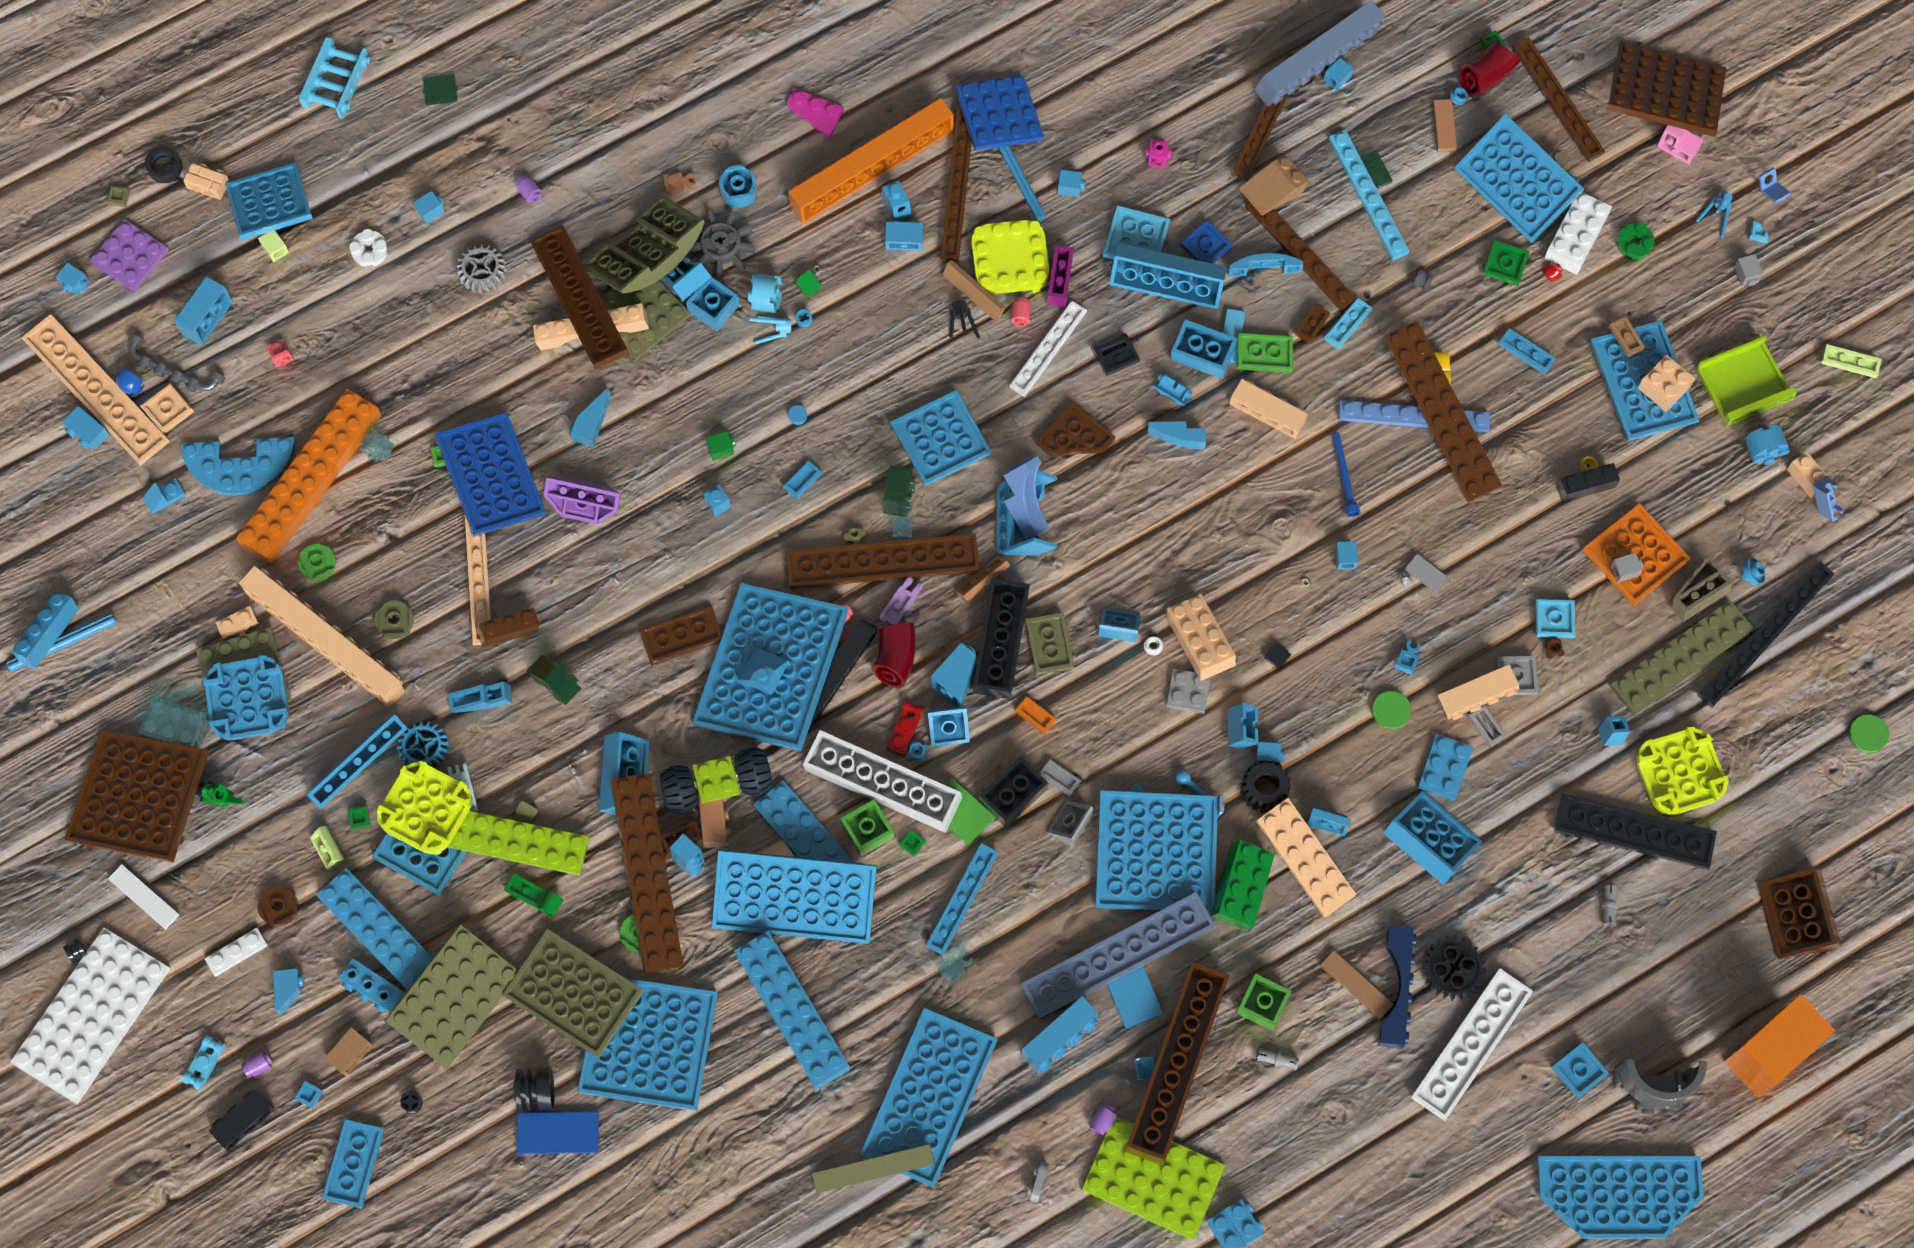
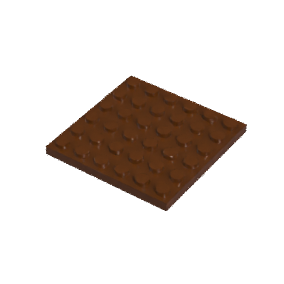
(1667, 88)
(137, 796)

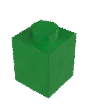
(720, 445)

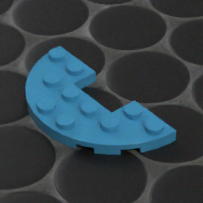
(238, 475)

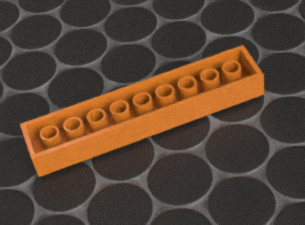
(871, 160)
(308, 477)

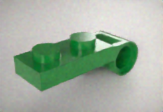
(533, 895)

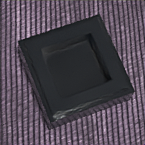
(1277, 655)

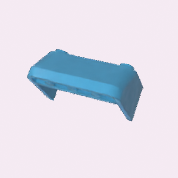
(1008, 535)

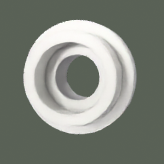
(1153, 640)

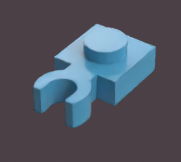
(1407, 658)

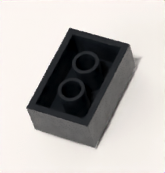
(1013, 792)

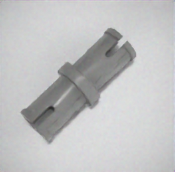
(1609, 905)
(1278, 1059)

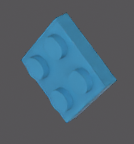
(1326, 821)
(1580, 1070)

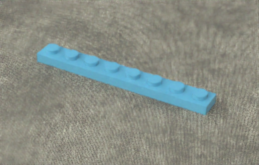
(1368, 195)

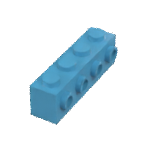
(45, 629)
(370, 986)

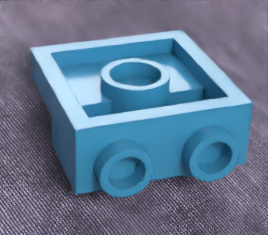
(1236, 1226)

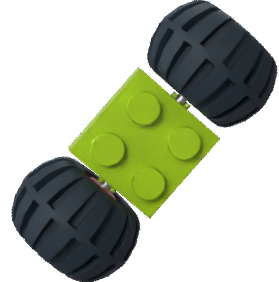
(716, 780)

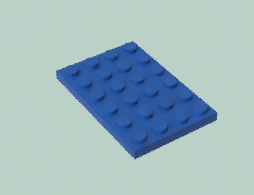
(490, 474)

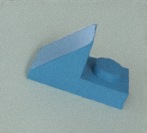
(162, 496)

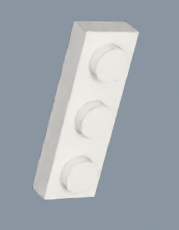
(236, 952)

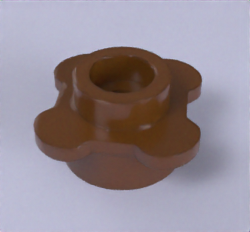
(1557, 644)

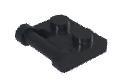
(1117, 359)

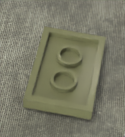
(1049, 643)

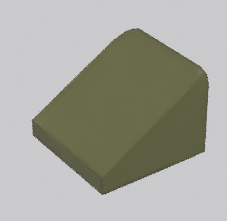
(525, 813)

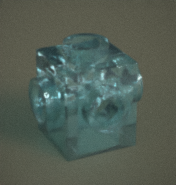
(377, 447)

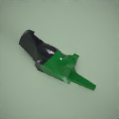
(216, 794)

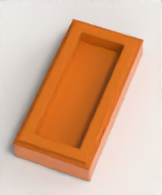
(1035, 715)

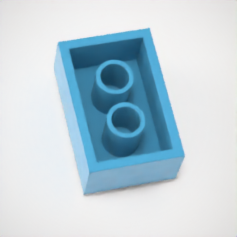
(203, 311)
(1204, 349)

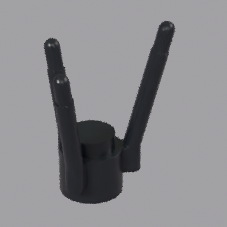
(961, 311)

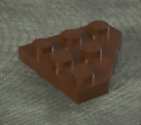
(1075, 434)

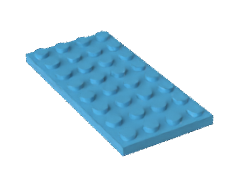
(794, 896)
(930, 1092)

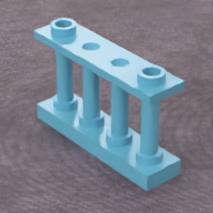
(323, 65)

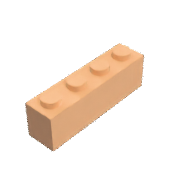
(1268, 408)
(1479, 692)

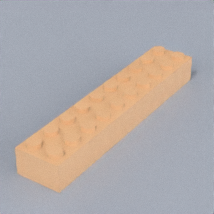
(322, 636)

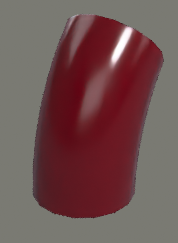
(1488, 69)
(895, 654)

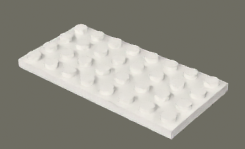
(90, 1015)

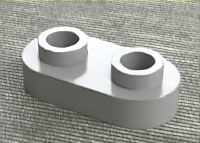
(1035, 1189)

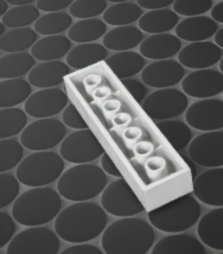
(883, 781)

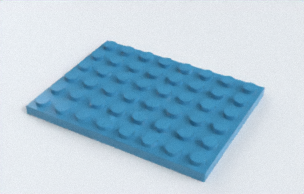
(786, 626)

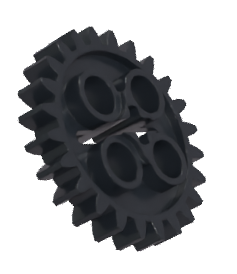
(1468, 978)

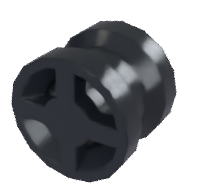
(75, 950)
(408, 1100)

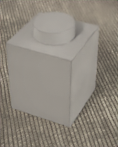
(1748, 270)
(1626, 567)

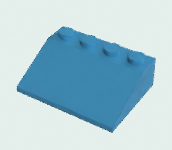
(1432, 837)

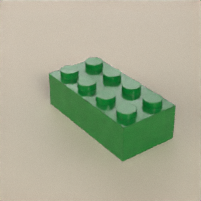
(1242, 884)

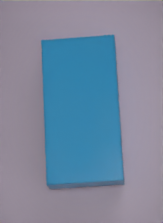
(802, 479)

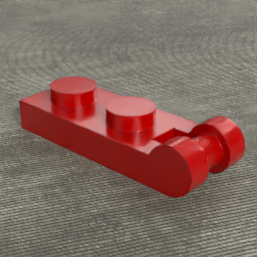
(905, 729)

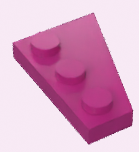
(817, 111)

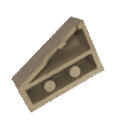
(1701, 590)

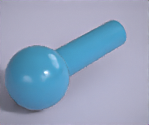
(1183, 778)

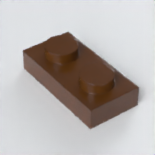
(1312, 323)

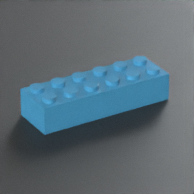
(1168, 275)

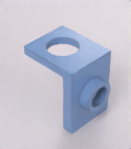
(1773, 189)

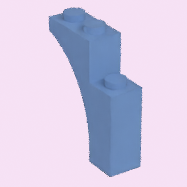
(1023, 501)

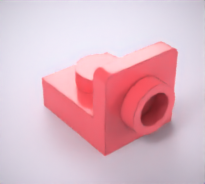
(279, 353)

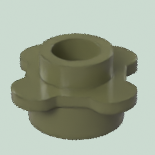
(854, 539)

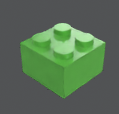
(867, 827)
(1263, 1002)

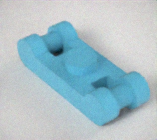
(203, 1062)

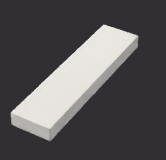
(143, 897)

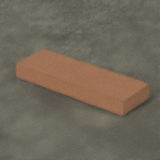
(1444, 125)

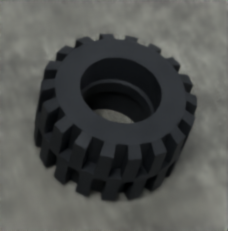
(1269, 771)

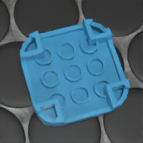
(246, 698)

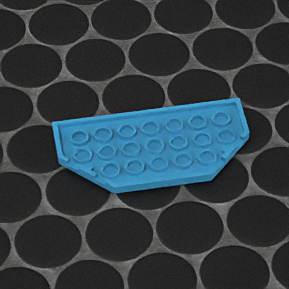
(1620, 1193)

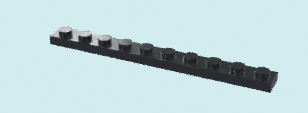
(1765, 634)

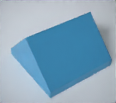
(1119, 625)
(948, 726)

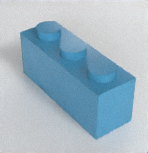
(687, 856)

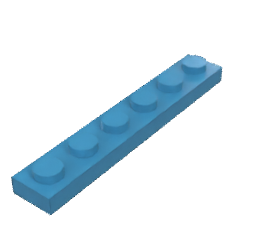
(962, 899)

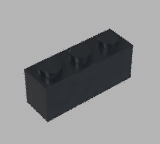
(1588, 482)
(241, 1119)

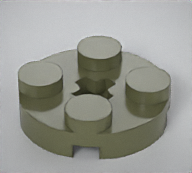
(400, 628)

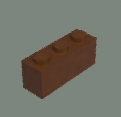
(507, 627)

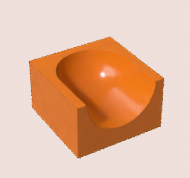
(1779, 1046)

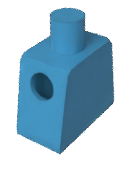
(894, 198)

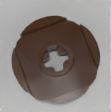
(267, 903)

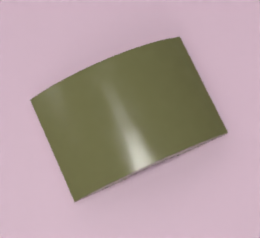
(649, 249)

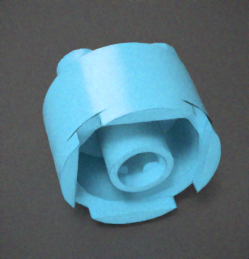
(765, 293)

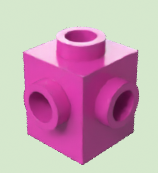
(1158, 153)

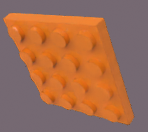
(1642, 535)

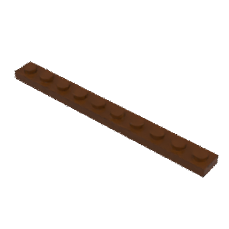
(956, 190)

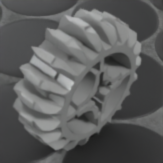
(479, 259)

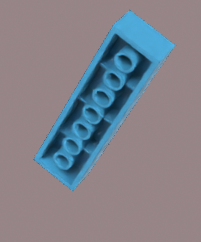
(375, 927)
(792, 1010)

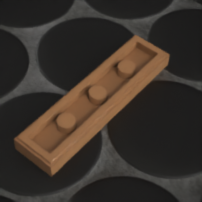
(973, 290)
(1356, 985)

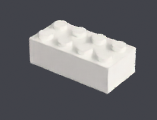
(1578, 232)

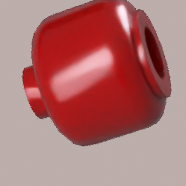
(1552, 271)

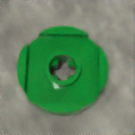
(1637, 231)

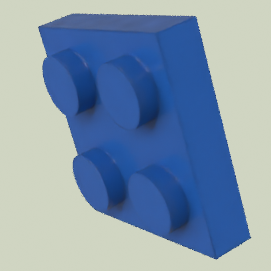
(1206, 244)

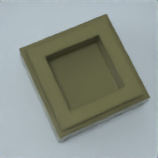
(118, 196)

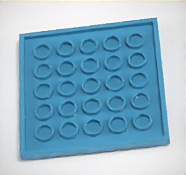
(1155, 850)
(657, 1050)

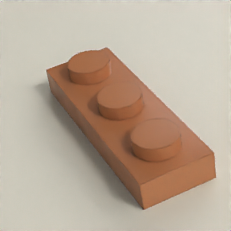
(982, 578)

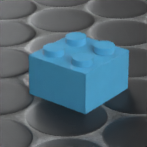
(713, 303)

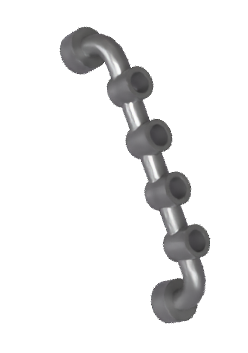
(175, 376)

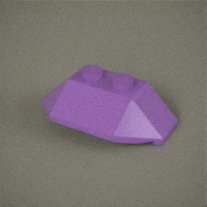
(581, 499)

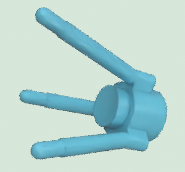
(782, 325)

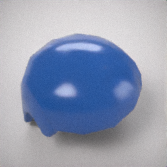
(129, 382)

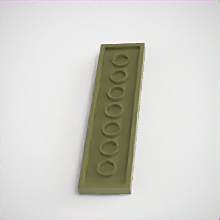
(1681, 657)

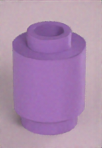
(528, 189)
(257, 1064)
(1103, 1119)

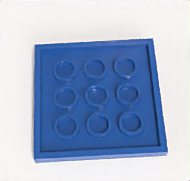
(999, 112)

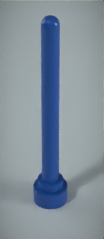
(1352, 508)

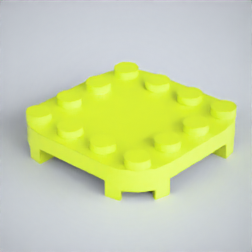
(1010, 256)
(1681, 771)
(424, 808)

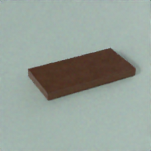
(681, 635)

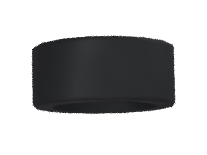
(155, 155)

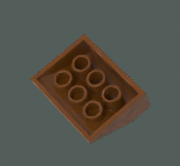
(1799, 914)

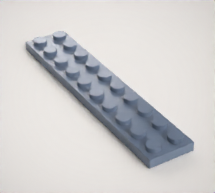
(1118, 955)

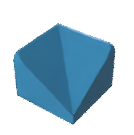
(1144, 1067)

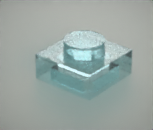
(902, 527)

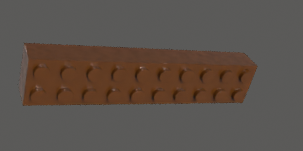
(1177, 1063)

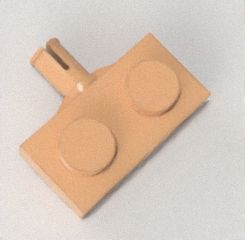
(237, 623)

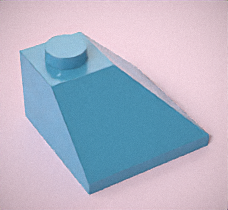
(763, 670)

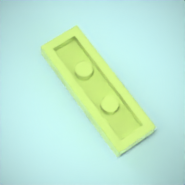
(1851, 361)

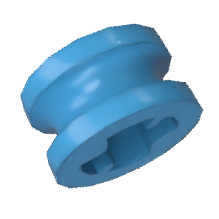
(806, 323)

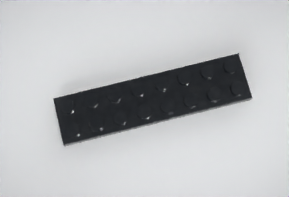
(1635, 831)

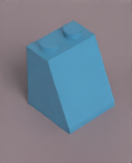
(955, 675)

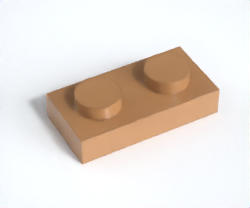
(1626, 336)

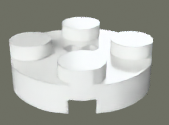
(365, 239)

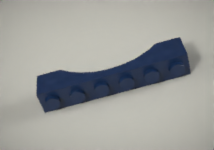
(1399, 946)

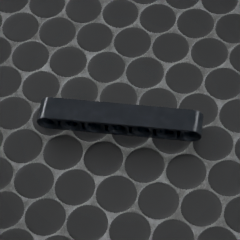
(843, 663)

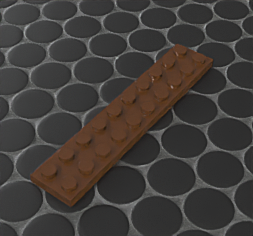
(579, 297)
(1442, 411)
(882, 561)
(646, 873)

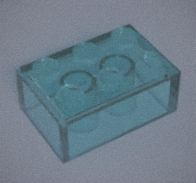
(174, 724)

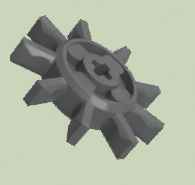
(731, 243)

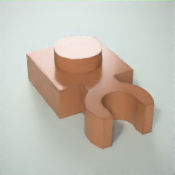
(675, 182)

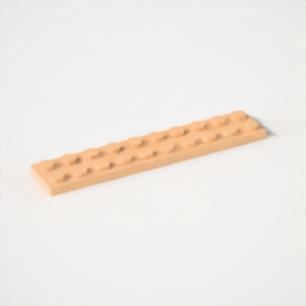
(95, 389)

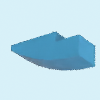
(1178, 434)
(480, 697)

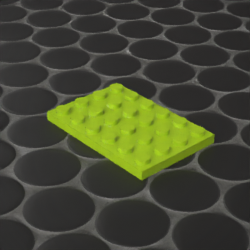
(1166, 1194)

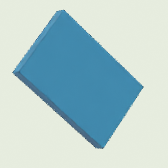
(1135, 998)

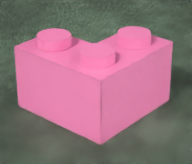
(1680, 143)

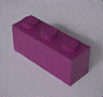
(1060, 276)

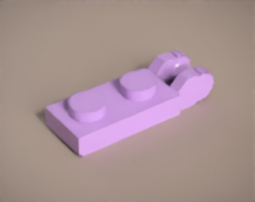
(900, 603)

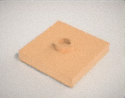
(167, 408)

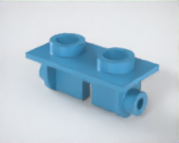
(1165, 386)

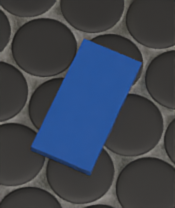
(558, 1133)

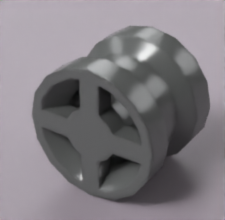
(1423, 280)

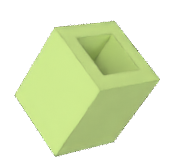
(273, 245)

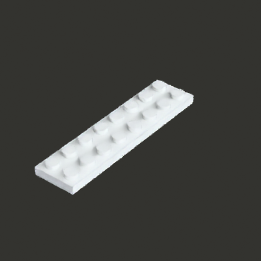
(1472, 1044)

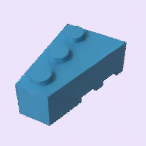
(686, 278)

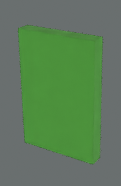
(1264, 352)
(970, 817)

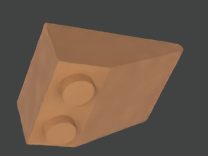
(1274, 185)

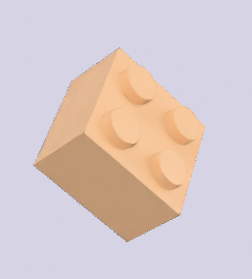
(1666, 383)

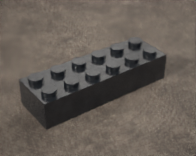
(1001, 638)

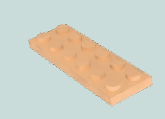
(1305, 857)

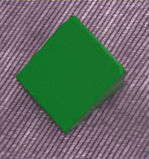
(808, 283)

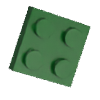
(1506, 263)

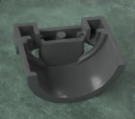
(1659, 1092)

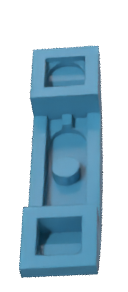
(1266, 260)

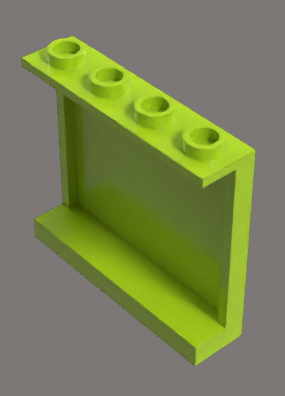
(1744, 381)

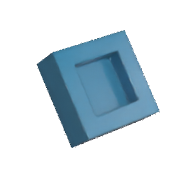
(309, 1095)

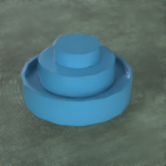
(1753, 571)

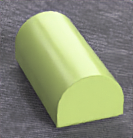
(327, 848)

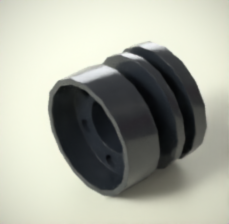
(534, 1089)

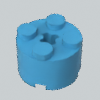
(738, 186)
(1767, 444)

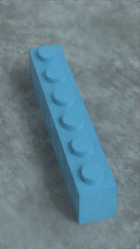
(355, 760)

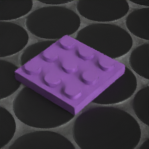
(129, 255)

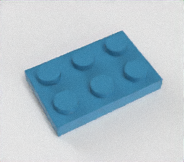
(1445, 767)

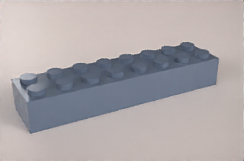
(1320, 53)

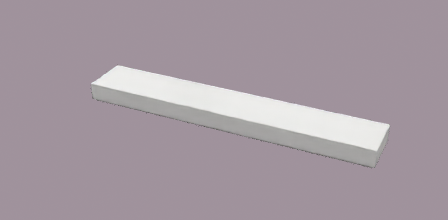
(1048, 348)

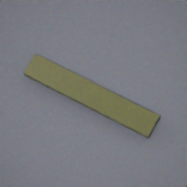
(873, 1168)

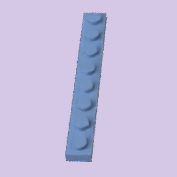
(1400, 415)

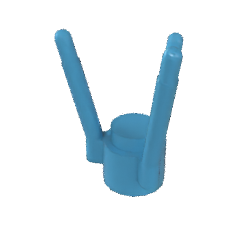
(1721, 202)

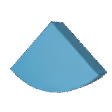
(1758, 233)

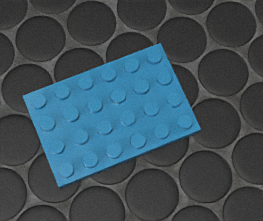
(1519, 178)
(1623, 375)

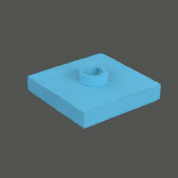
(1555, 618)

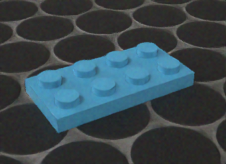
(353, 1164)

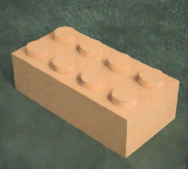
(1201, 637)

